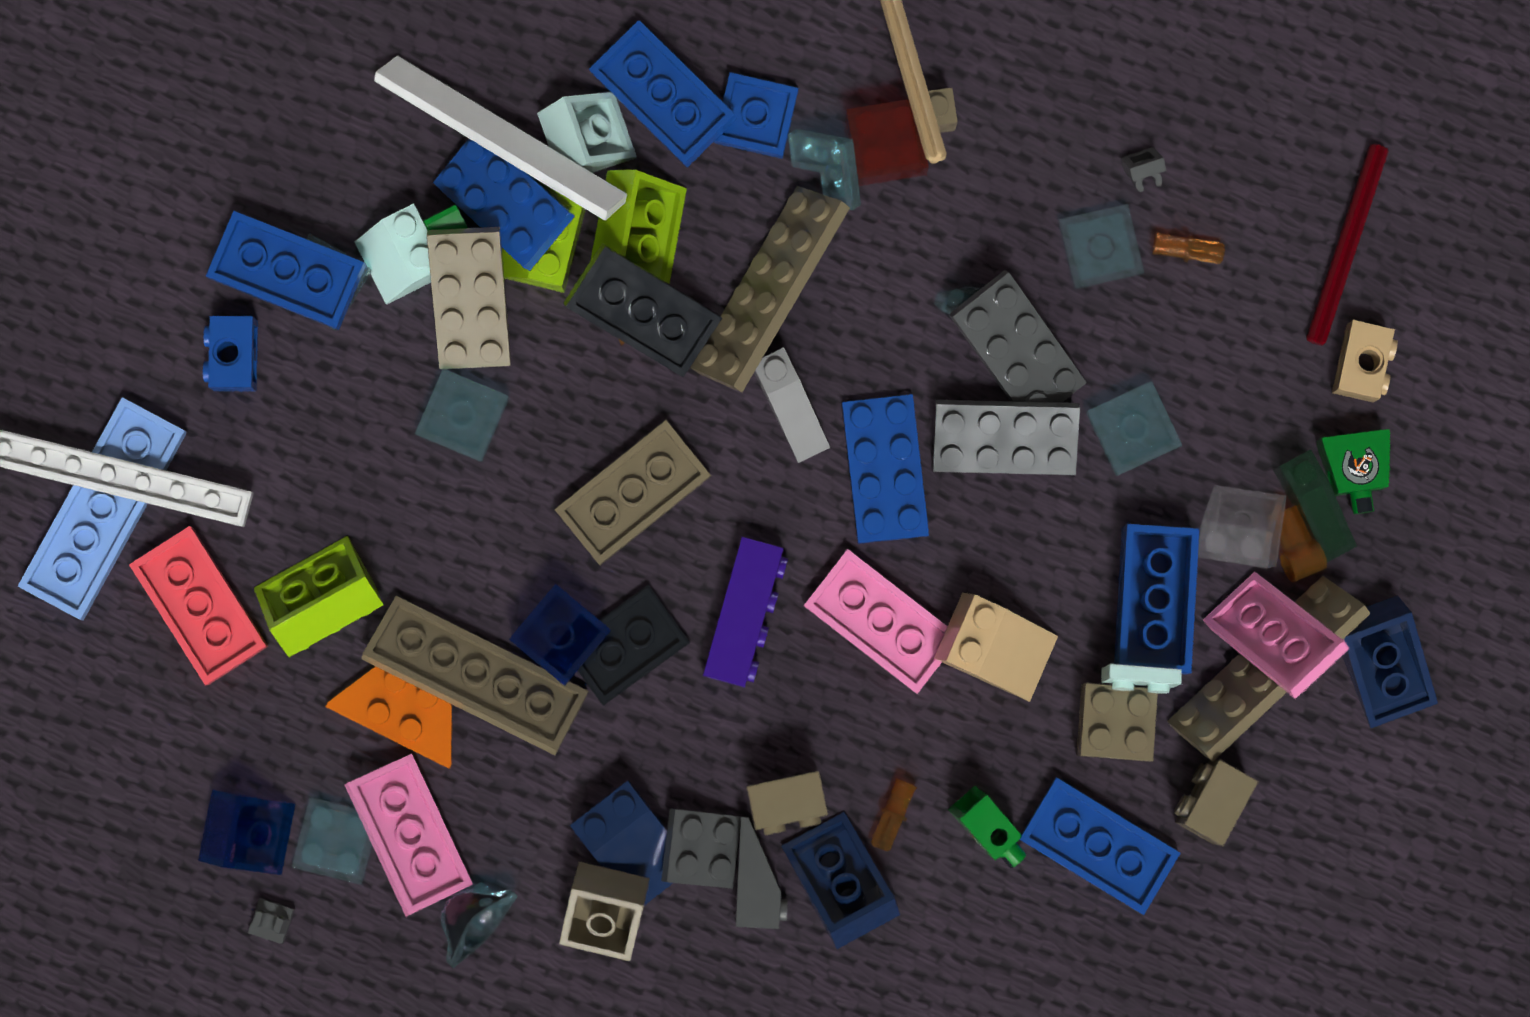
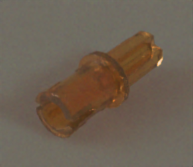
(1188, 248)
(893, 815)

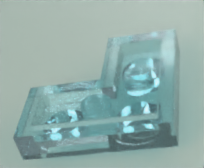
(832, 158)

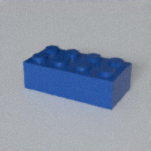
(1156, 597)

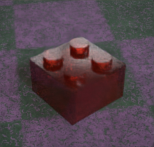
(886, 142)

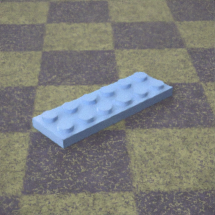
(95, 524)

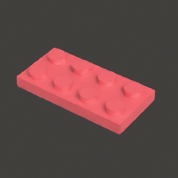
(198, 605)

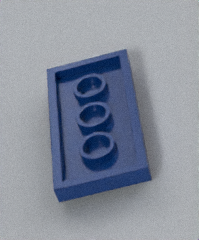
(663, 93)
(506, 198)
(286, 270)
(885, 469)
(1099, 846)

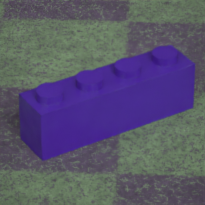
(744, 611)

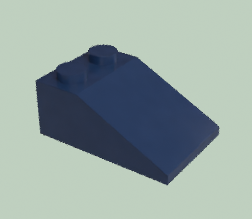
(1388, 664)
(626, 837)
(841, 880)

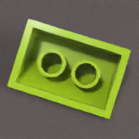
(647, 222)
(555, 265)
(317, 597)

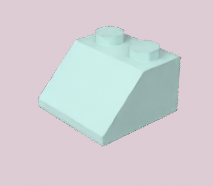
(588, 130)
(397, 253)

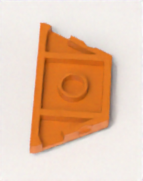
(399, 714)

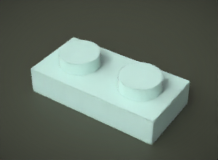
(1125, 677)

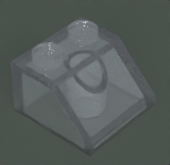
(1242, 527)

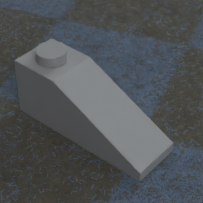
(791, 405)

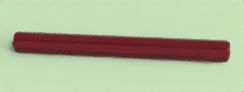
(1347, 244)

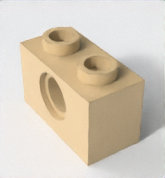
(1350, 377)

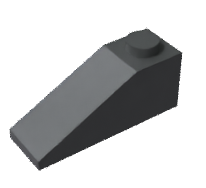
(758, 891)

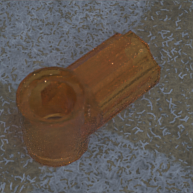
(1299, 552)

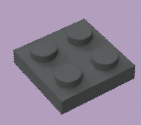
(701, 848)

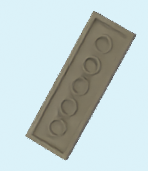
(770, 288)
(474, 675)
(1243, 691)

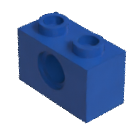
(240, 373)

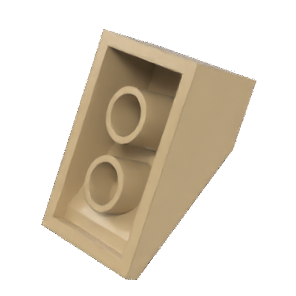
(996, 646)

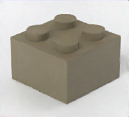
(1116, 723)
(787, 801)
(1214, 801)
(604, 911)

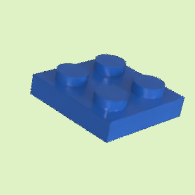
(762, 114)

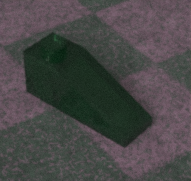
(1314, 497)

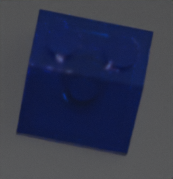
(560, 634)
(246, 832)

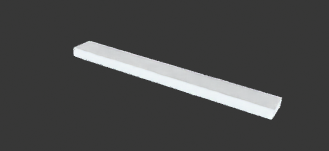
(501, 138)
(124, 478)

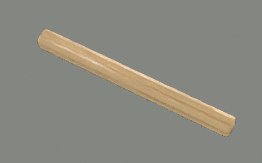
(914, 80)

